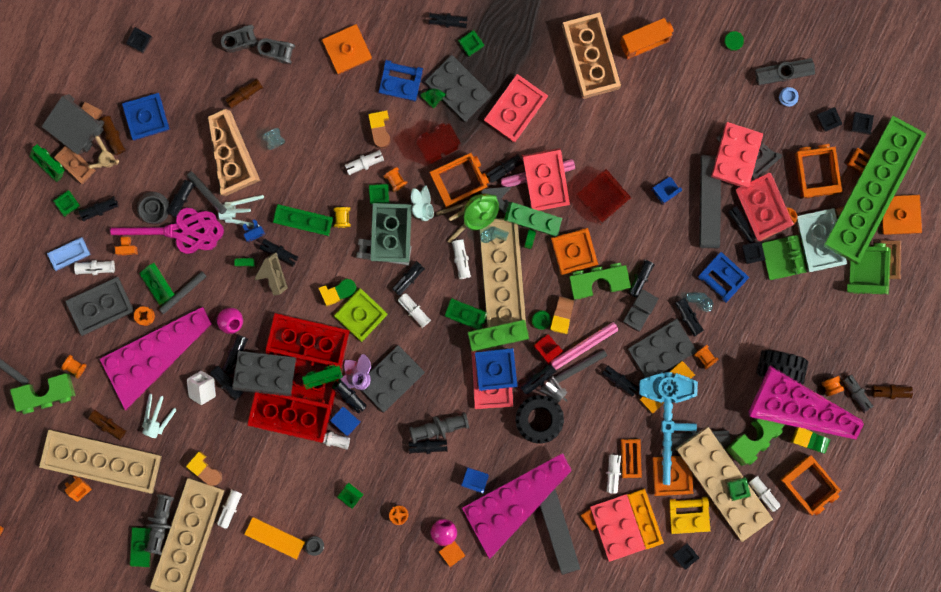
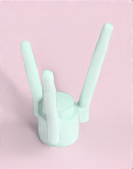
(231, 211)
(151, 428)

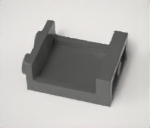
(73, 125)

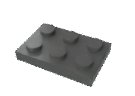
(462, 90)
(100, 306)
(662, 349)
(264, 373)
(392, 378)

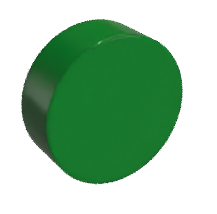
(734, 41)
(530, 239)
(541, 320)

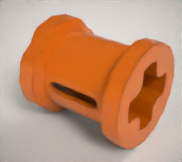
(395, 179)
(706, 357)
(73, 366)

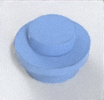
(788, 96)

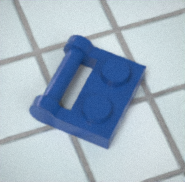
(400, 87)
(727, 272)

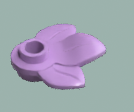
(356, 371)

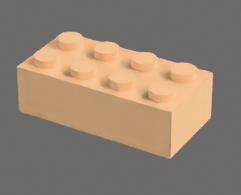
(591, 55)

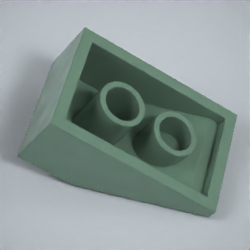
(391, 232)

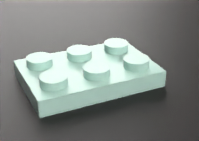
(814, 231)

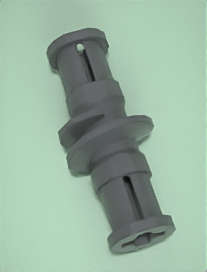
(439, 427)
(159, 524)

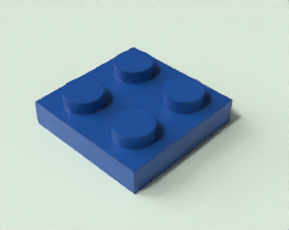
(146, 116)
(496, 369)

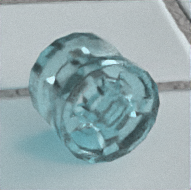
(273, 139)

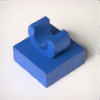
(254, 233)

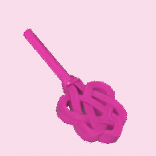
(168, 231)

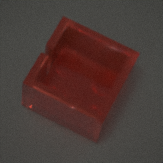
(438, 142)
(603, 196)

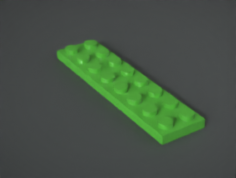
(875, 190)

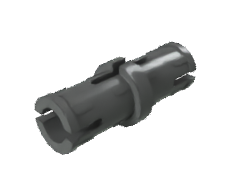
(857, 393)

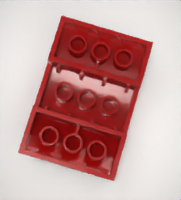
(305, 411)

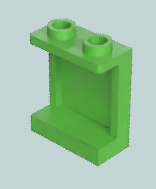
(872, 272)

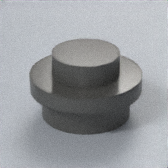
(314, 546)

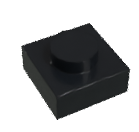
(139, 40)
(829, 119)
(862, 123)
(753, 252)
(685, 556)

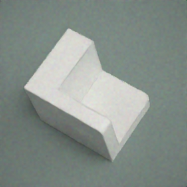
(201, 387)

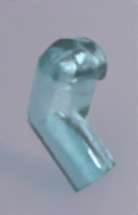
(492, 233)
(703, 299)

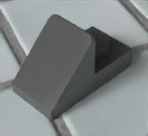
(500, 193)
(640, 310)

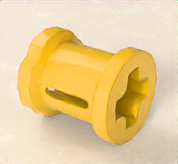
(342, 217)

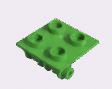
(784, 257)

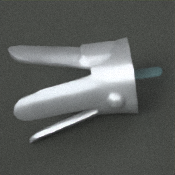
(554, 390)

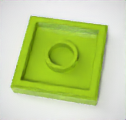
(361, 315)

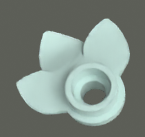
(422, 207)

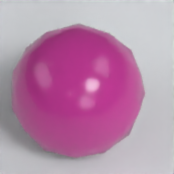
(230, 320)
(443, 532)

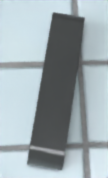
(709, 204)
(559, 534)

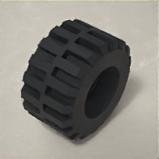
(786, 363)
(555, 412)

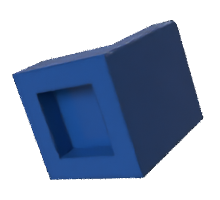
(666, 190)
(345, 421)
(475, 480)

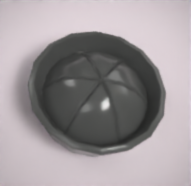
(148, 204)

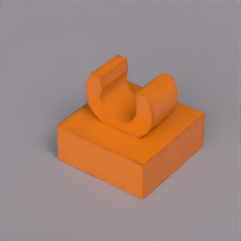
(126, 248)
(77, 489)

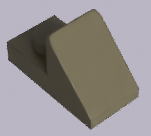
(272, 270)

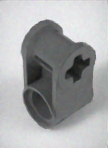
(240, 38)
(277, 51)

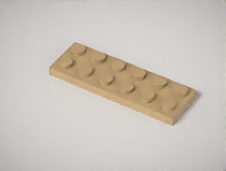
(503, 276)
(100, 461)
(713, 471)
(187, 537)

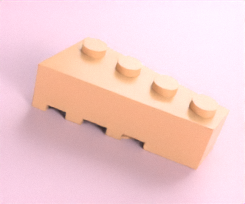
(231, 154)

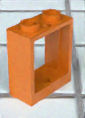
(646, 38)
(475, 163)
(820, 191)
(830, 497)

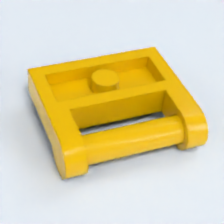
(689, 521)

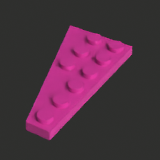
(146, 359)
(795, 405)
(508, 507)

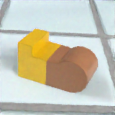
(380, 136)
(562, 315)
(204, 471)

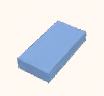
(68, 254)

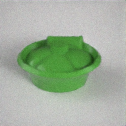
(480, 211)

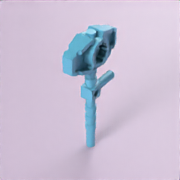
(669, 389)

